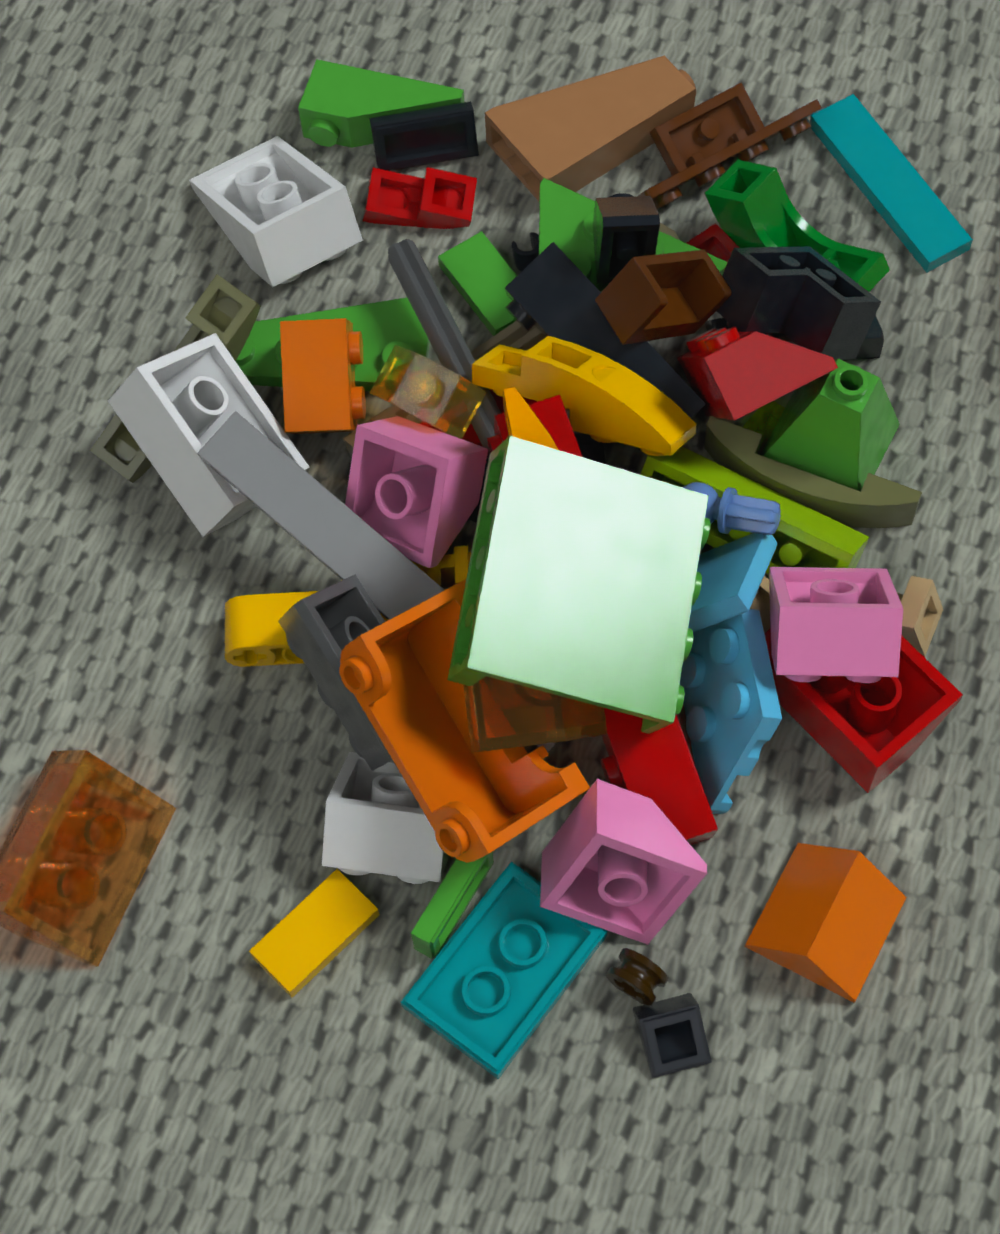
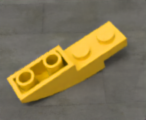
(601, 394)

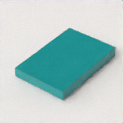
(502, 972)

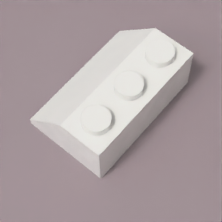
(175, 410)

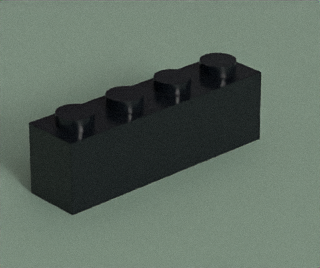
(563, 306)

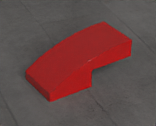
(434, 201)

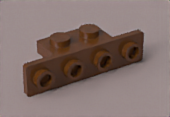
(714, 133)

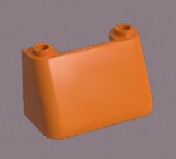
(422, 721)

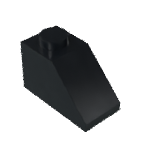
(623, 230)

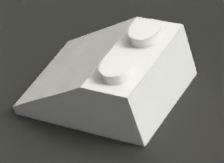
(279, 210)

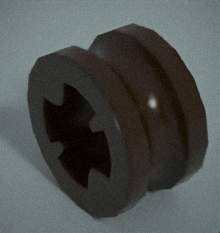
(637, 976)

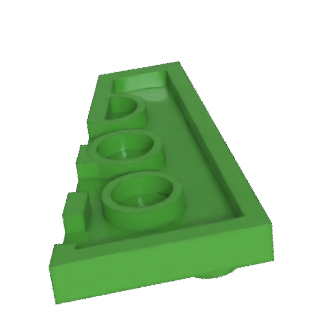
(381, 326)

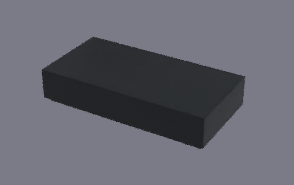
(424, 136)

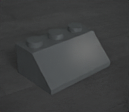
(317, 633)

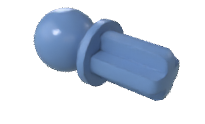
(739, 511)

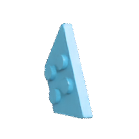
(729, 702)

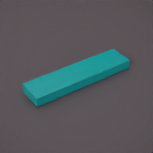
(890, 183)

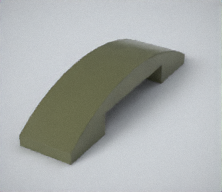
(220, 311)
(876, 506)

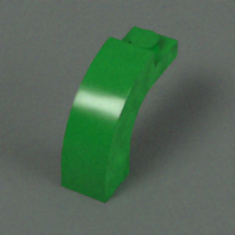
(758, 213)

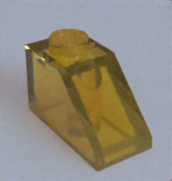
(428, 391)

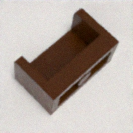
(663, 296)

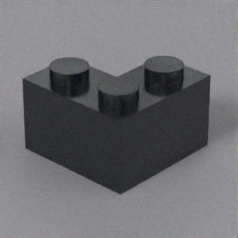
(797, 296)

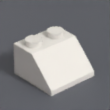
(379, 826)

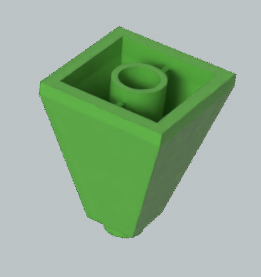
(836, 426)

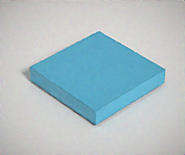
(730, 579)

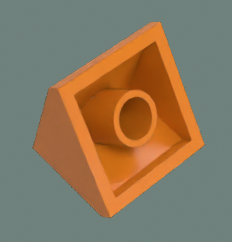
(828, 918)

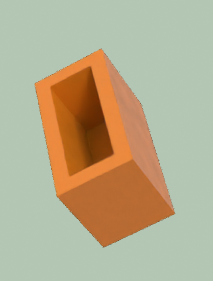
(320, 376)

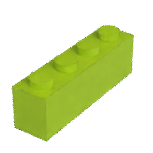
(803, 534)

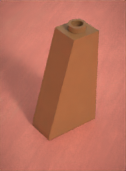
(587, 125)

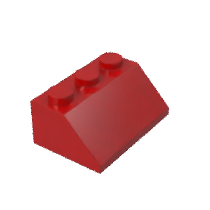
(747, 370)
(874, 724)

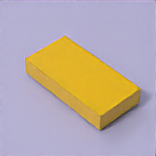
(314, 932)

